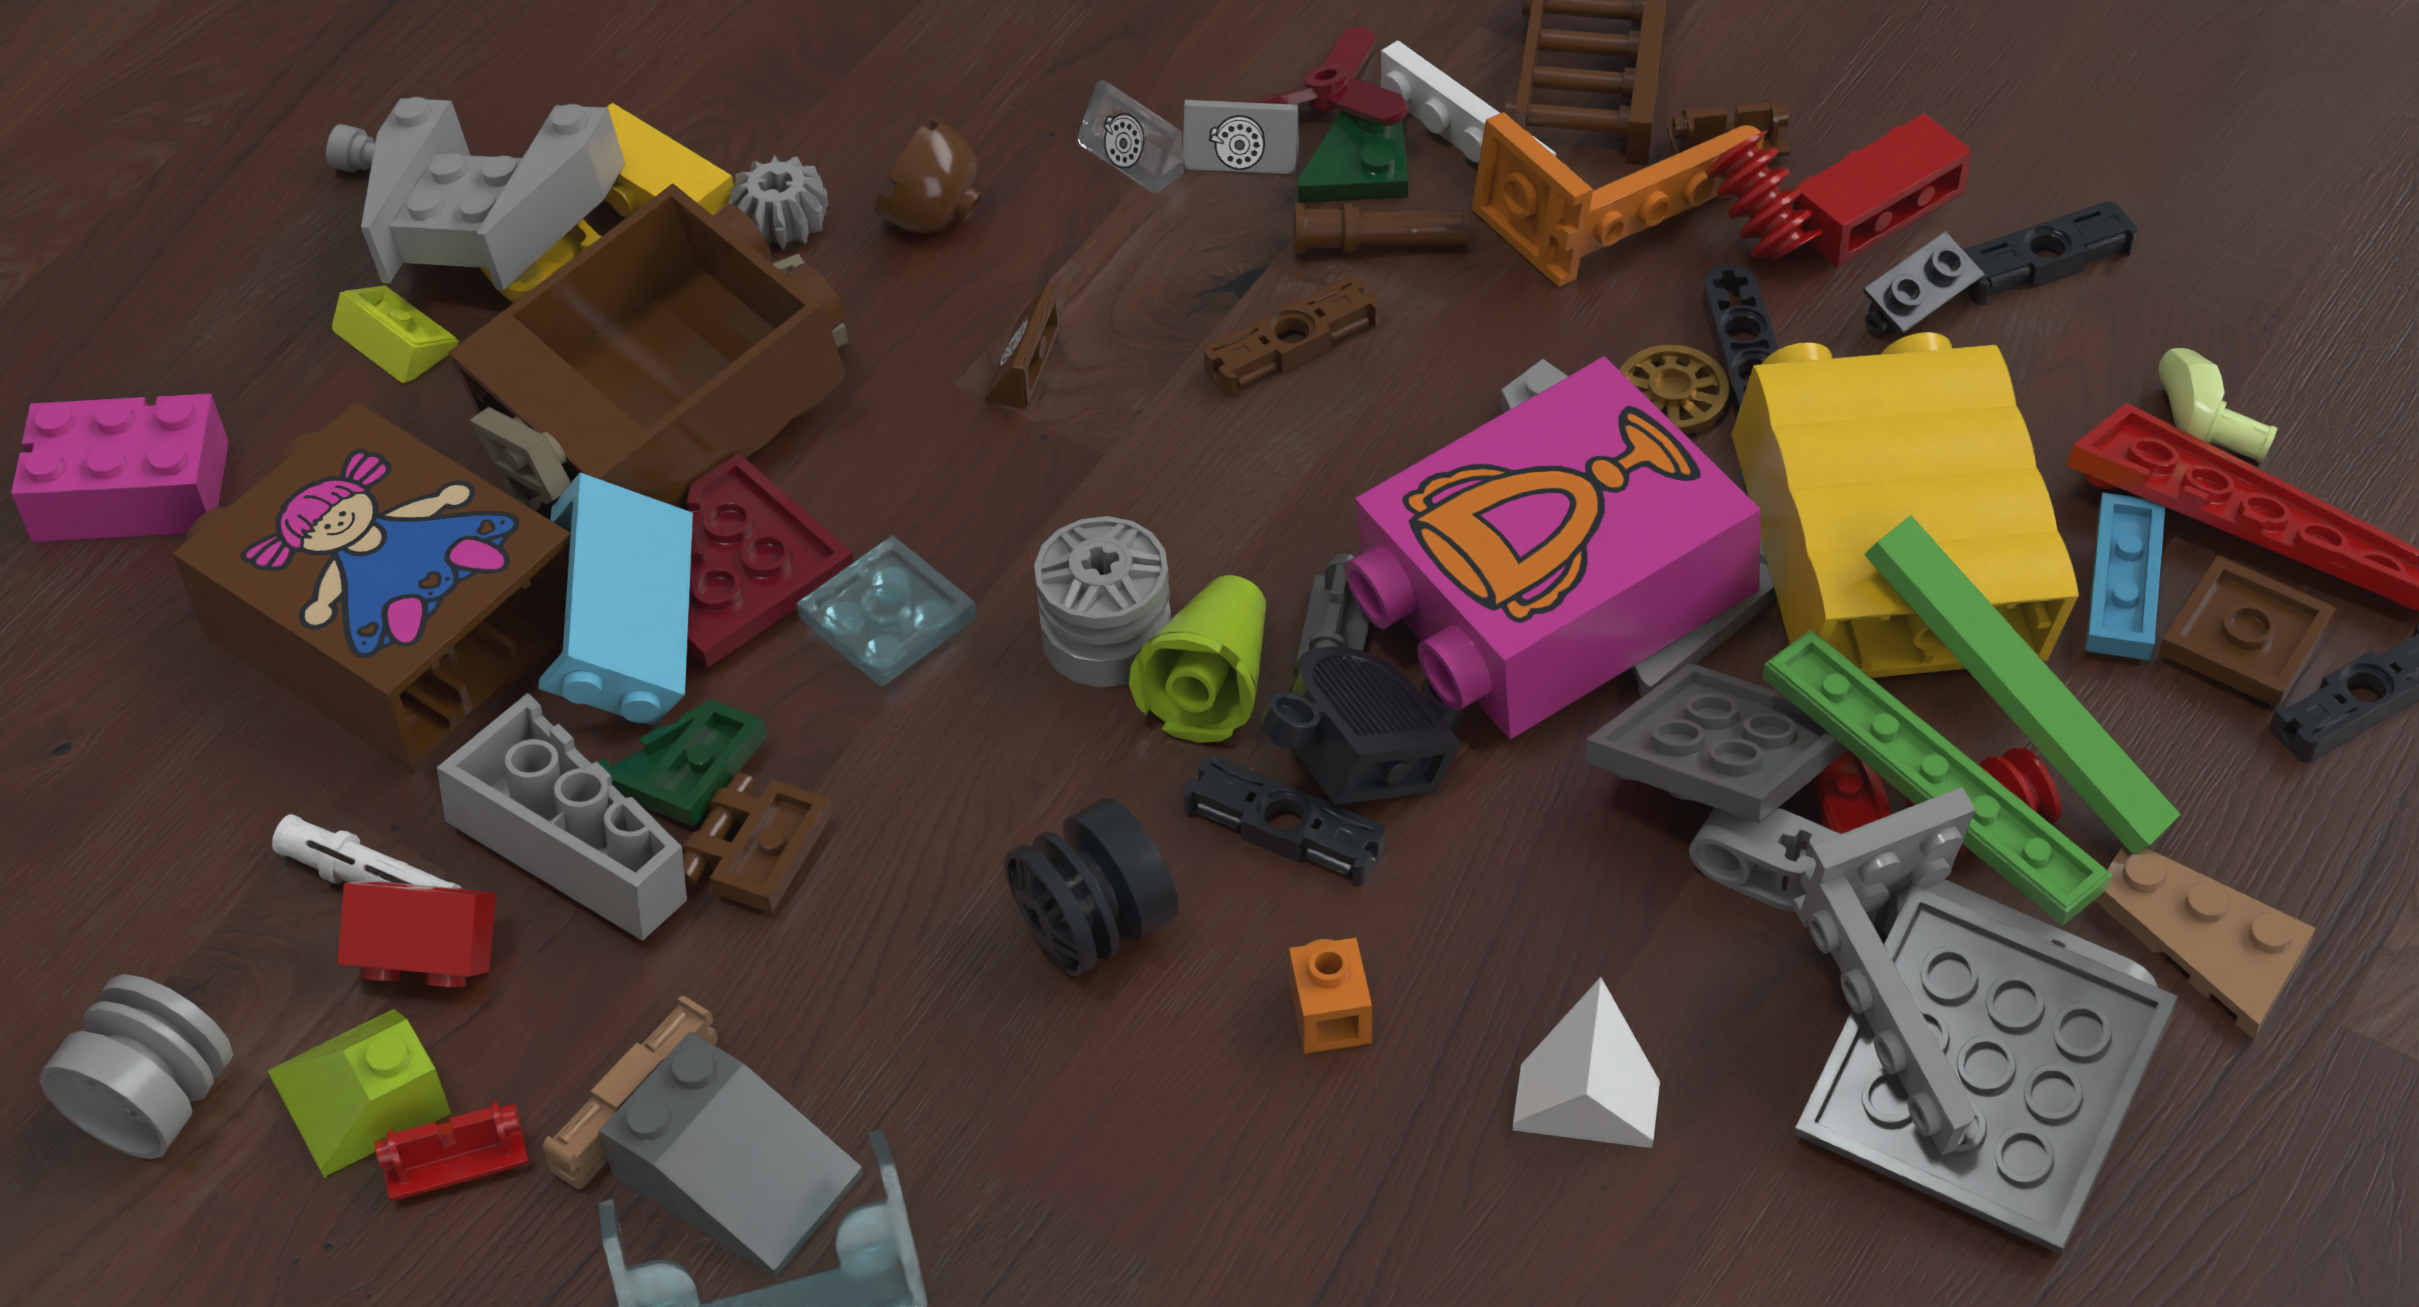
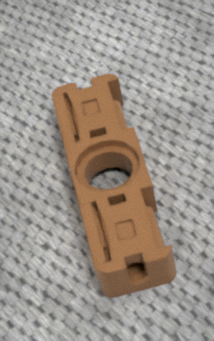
(577, 1148)

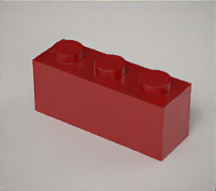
(1883, 188)

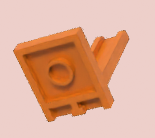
(1560, 218)

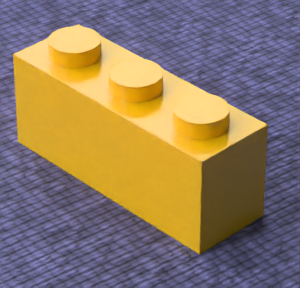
(657, 162)

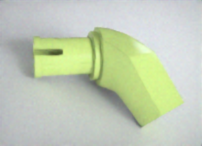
(2198, 407)

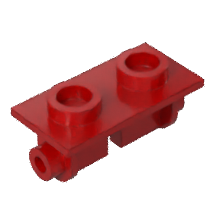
(451, 1151)

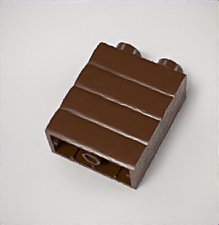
(661, 349)

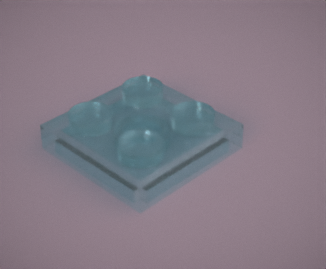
(887, 610)

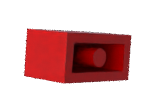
(416, 930)

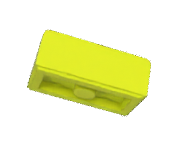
(391, 331)

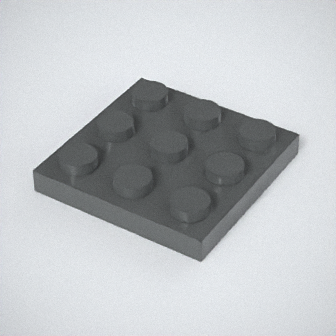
(1716, 743)

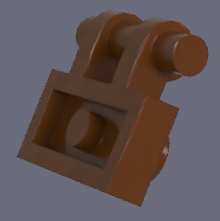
(767, 849)

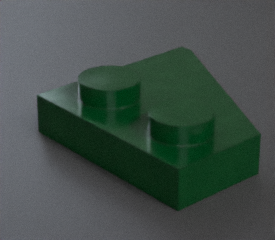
(1356, 163)

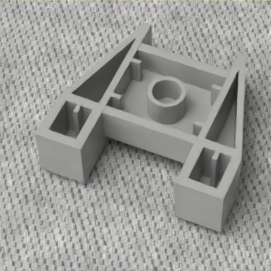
(494, 213)

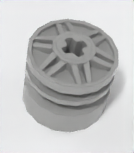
(1100, 597)
(136, 1066)

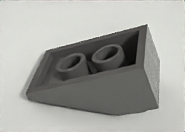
(728, 1155)

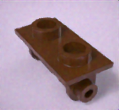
(1705, 124)

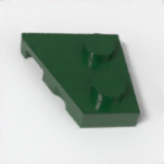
(688, 760)

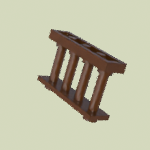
(1635, 85)

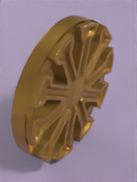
(1676, 387)

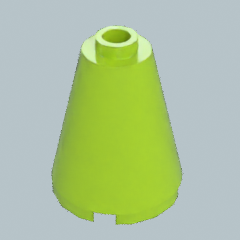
(1204, 663)

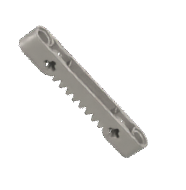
(1758, 856)

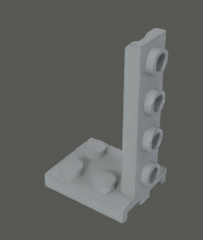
(1857, 876)

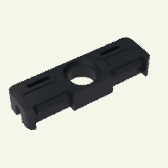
(2076, 236)
(2336, 716)
(1324, 835)

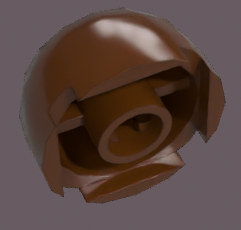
(932, 181)

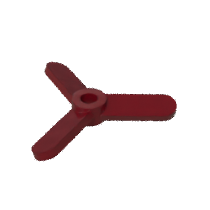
(1336, 85)

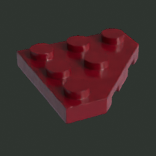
(750, 558)

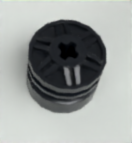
(1091, 886)

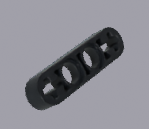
(1750, 313)

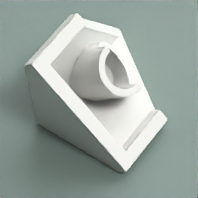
(1589, 1078)

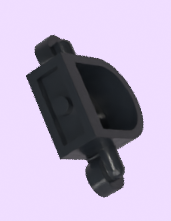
(1363, 726)

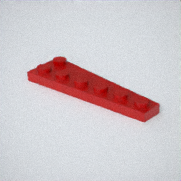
(2219, 489)

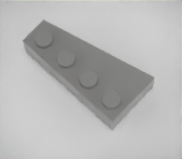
(562, 819)

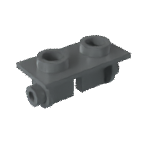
(1333, 612)

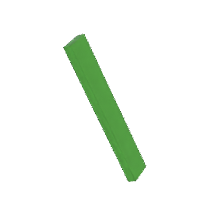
(2022, 685)
(1926, 765)

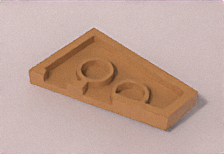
(2215, 933)

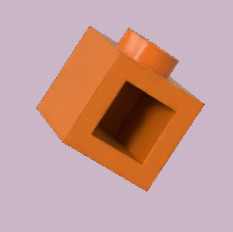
(1330, 995)

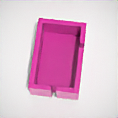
(119, 467)

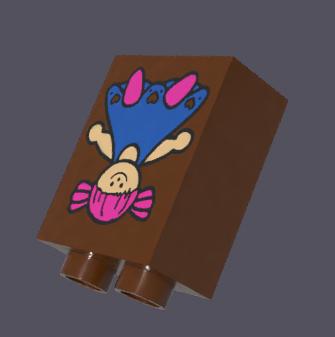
(380, 584)

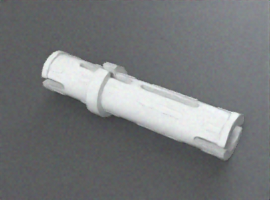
(305, 842)

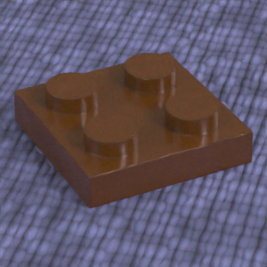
(2247, 631)

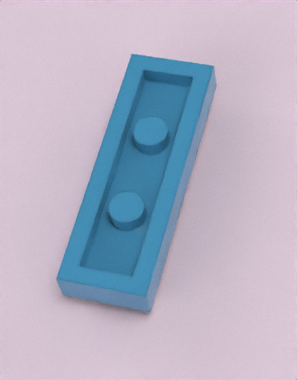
(2125, 577)

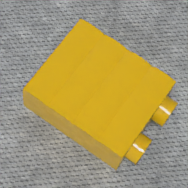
(1861, 445)

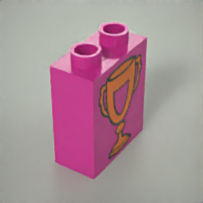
(1554, 548)

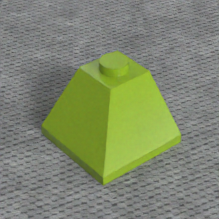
(358, 1089)

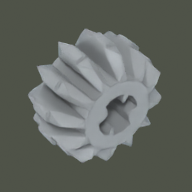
(782, 200)

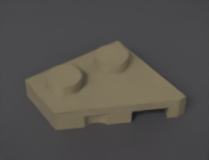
(522, 458)

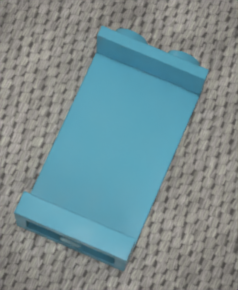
(623, 601)

